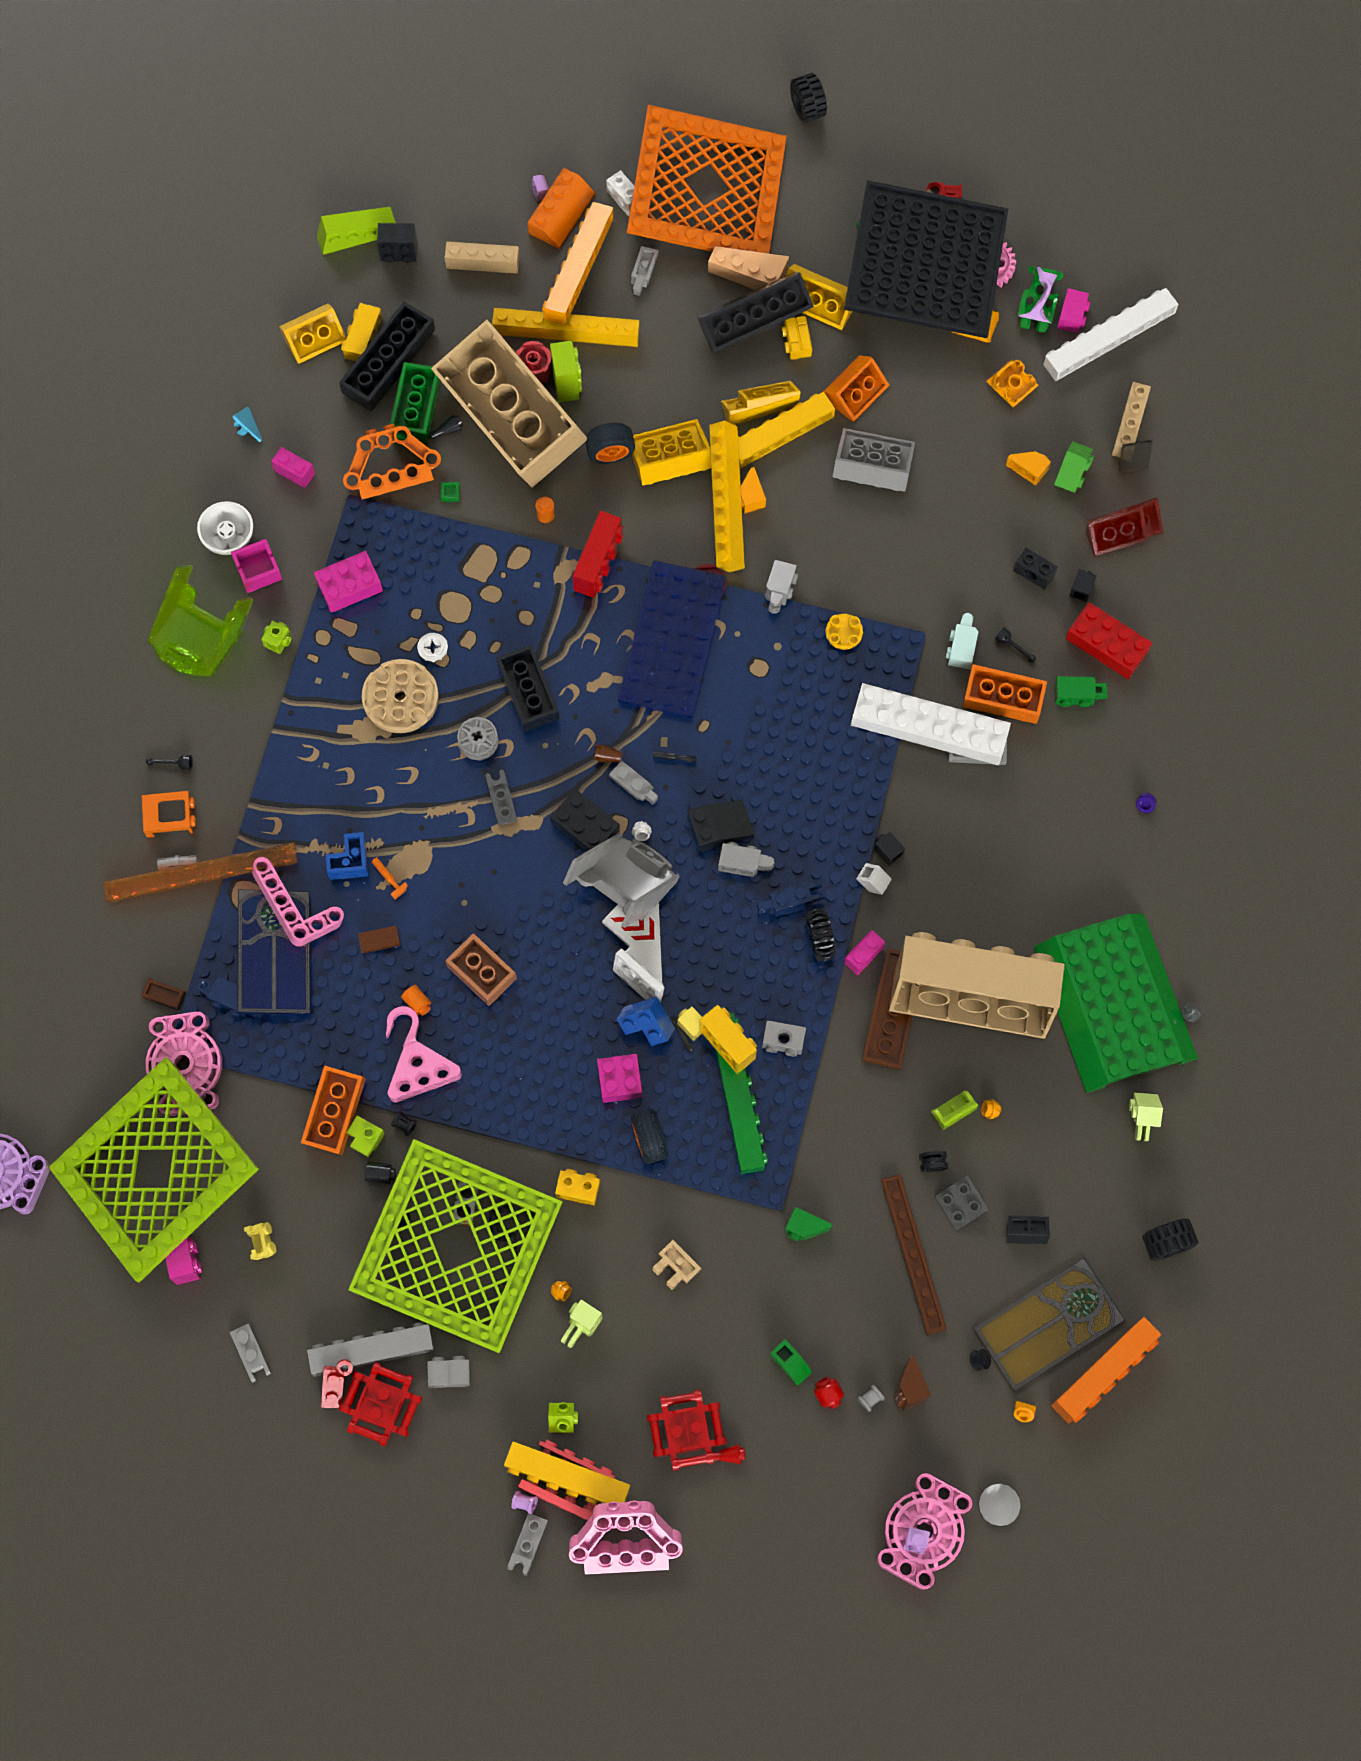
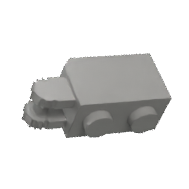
(780, 584)
(743, 860)

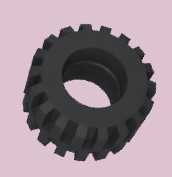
(808, 97)
(1170, 1239)

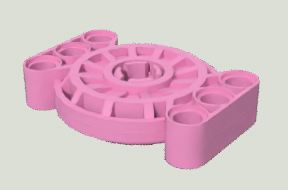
(189, 1044)
(935, 1513)

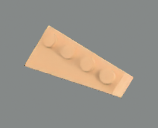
(747, 267)

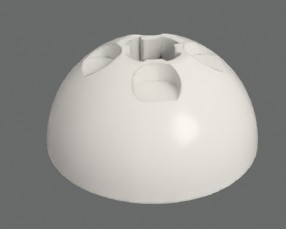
(225, 527)

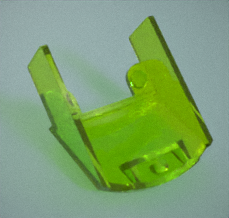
(189, 635)

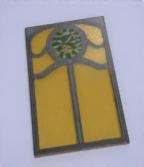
(1048, 1324)

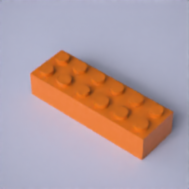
(1106, 1370)

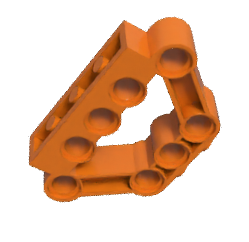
(361, 456)

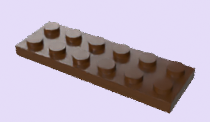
(887, 1029)

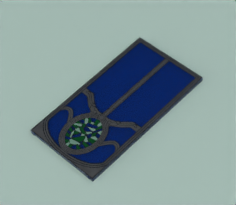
(270, 969)

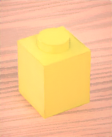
(689, 1022)

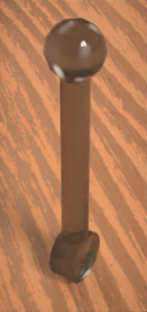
(690, 1048)

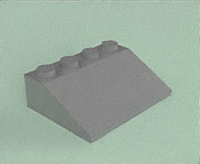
(873, 459)

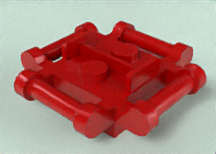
(380, 1404)
(686, 1430)

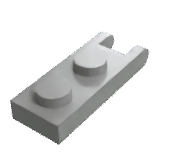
(249, 1351)

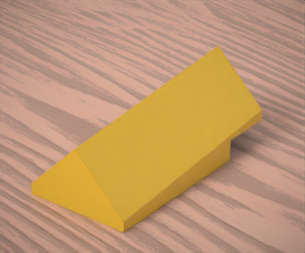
(760, 402)

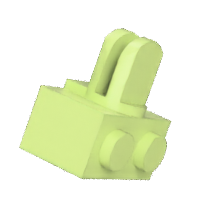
(1147, 1112)
(584, 1319)

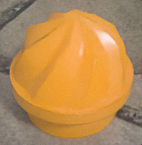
(990, 1109)
(561, 1290)

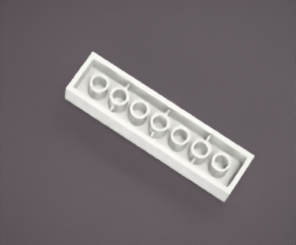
(930, 724)

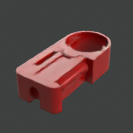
(946, 190)

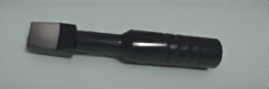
(673, 756)

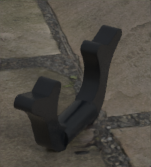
(494, 1228)

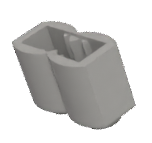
(448, 1373)

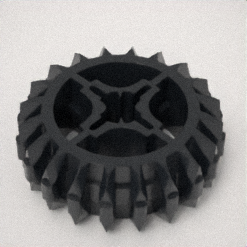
(820, 934)

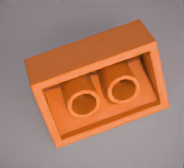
(857, 387)

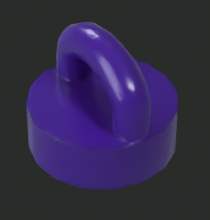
(1146, 802)

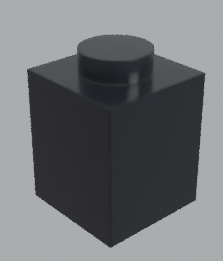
(1083, 585)
(889, 848)

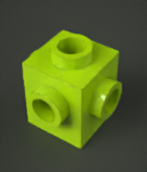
(276, 637)
(562, 1417)

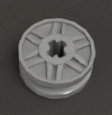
(472, 730)

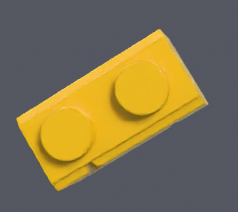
(797, 337)

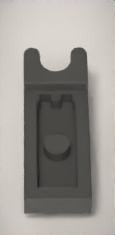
(501, 799)

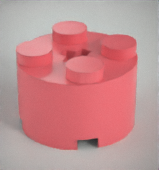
(536, 359)

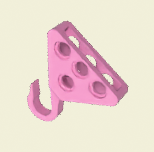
(430, 1067)

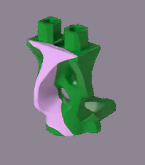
(1037, 310)

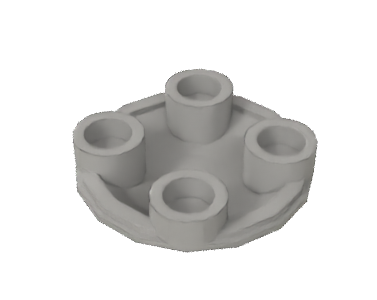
(999, 1504)

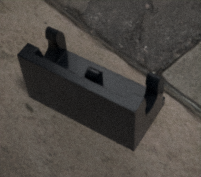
(1028, 1229)

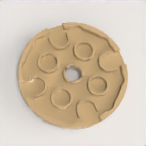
(397, 677)

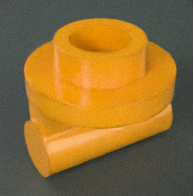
(1024, 1412)

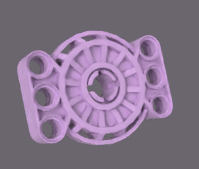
(16, 1173)

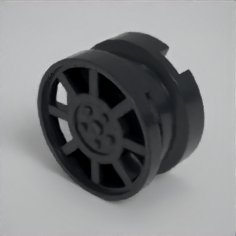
(933, 1161)

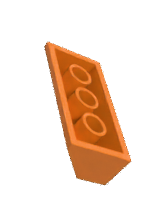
(560, 208)

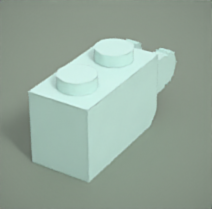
(963, 644)

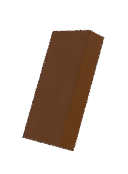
(379, 939)
(163, 994)

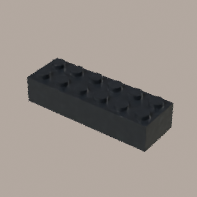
(755, 311)
(385, 355)

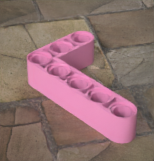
(289, 907)

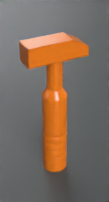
(389, 878)

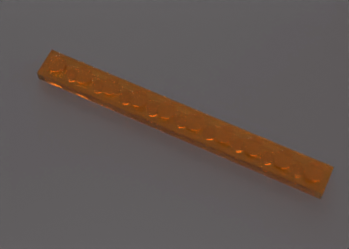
(197, 873)

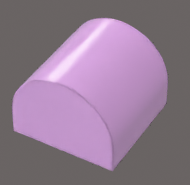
(539, 187)

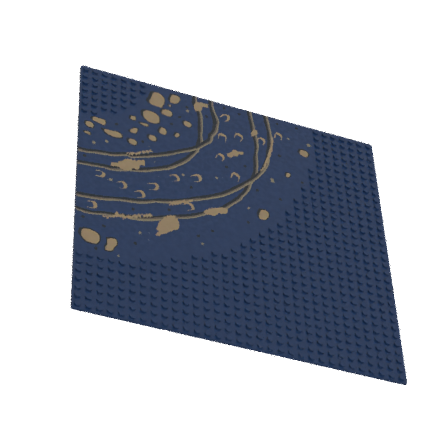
(763, 732)

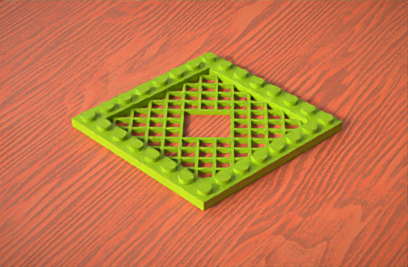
(421, 1156)
(66, 1170)

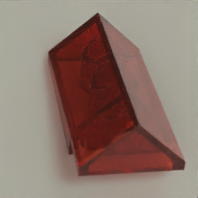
(1124, 527)

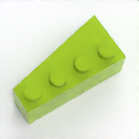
(351, 228)

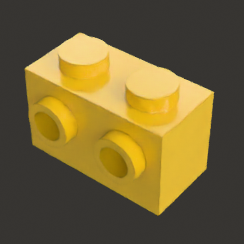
(577, 1187)

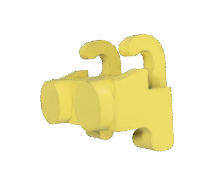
(261, 1240)

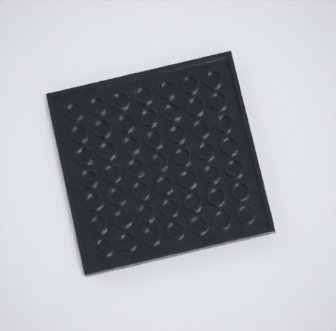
(926, 259)

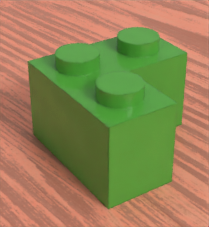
(1074, 464)

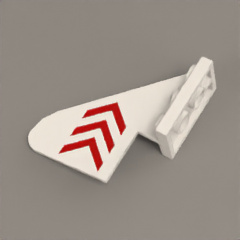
(642, 960)

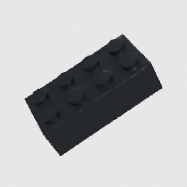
(527, 688)

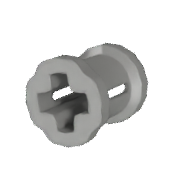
(870, 1398)

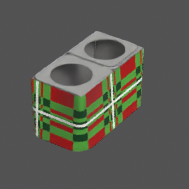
(472, 1205)

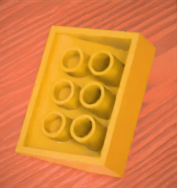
(671, 452)

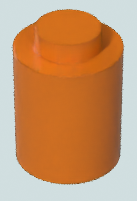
(545, 509)
(416, 1000)

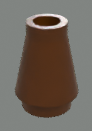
(607, 754)

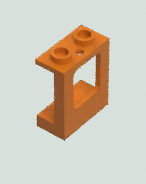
(151, 814)

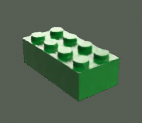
(416, 401)

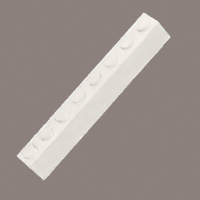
(1110, 334)

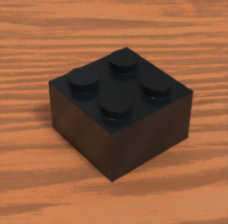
(397, 242)

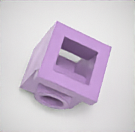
(916, 1540)

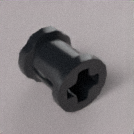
(404, 1123)

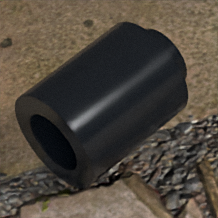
(379, 1172)

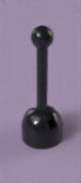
(1004, 637)
(184, 762)

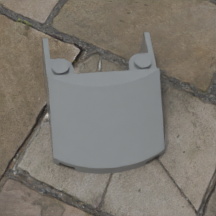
(626, 873)

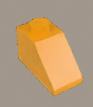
(1029, 465)
(752, 493)

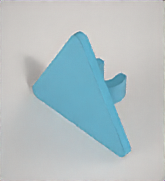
(247, 423)

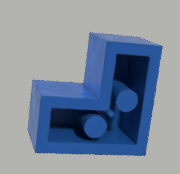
(352, 862)
(649, 1017)

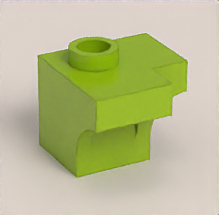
(365, 1135)

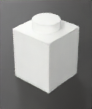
(874, 878)

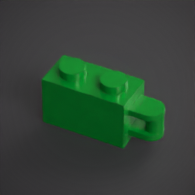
(1078, 691)

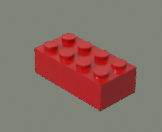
(597, 554)
(1108, 640)

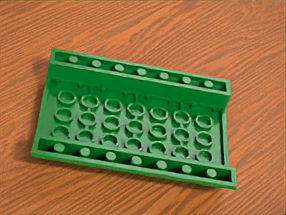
(1117, 1002)

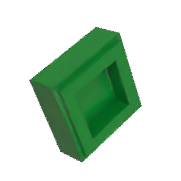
(450, 491)

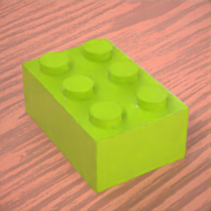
(566, 371)

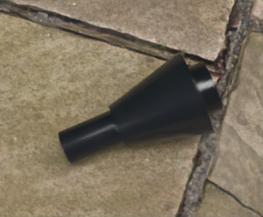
(451, 425)

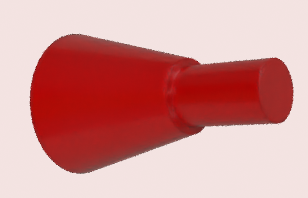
(732, 1454)

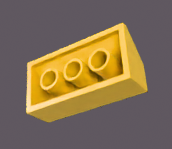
(827, 298)

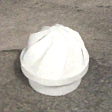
(641, 831)

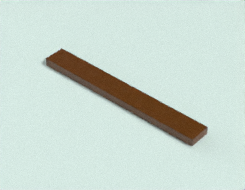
(913, 1254)

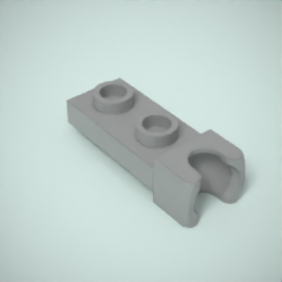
(528, 1543)

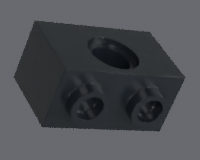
(1035, 568)

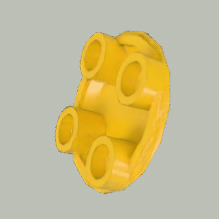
(844, 631)

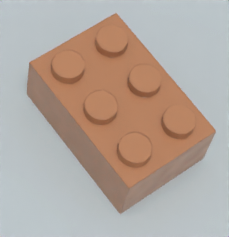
(481, 969)

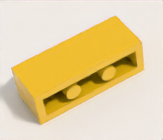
(362, 331)

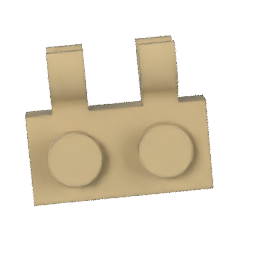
(679, 1262)

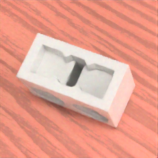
(620, 190)

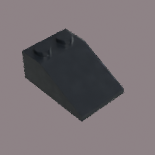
(719, 824)

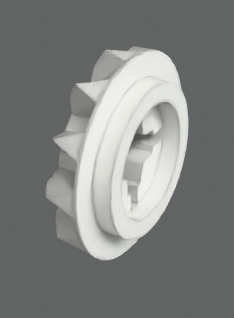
(425, 643)

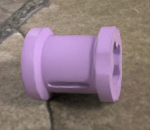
(524, 1502)

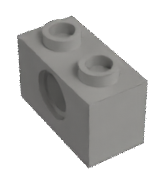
(775, 1030)

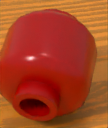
(828, 1392)

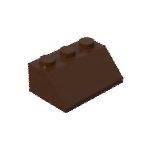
(911, 1387)

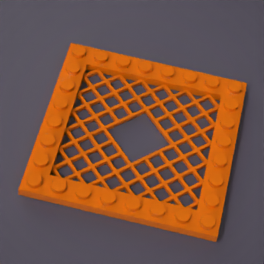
(708, 129)

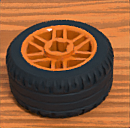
(610, 443)
(649, 1136)

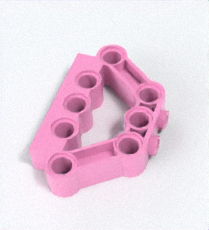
(659, 1550)

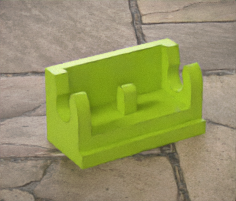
(954, 1109)

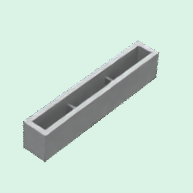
(377, 1348)

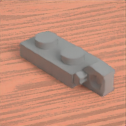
(643, 269)
(633, 783)

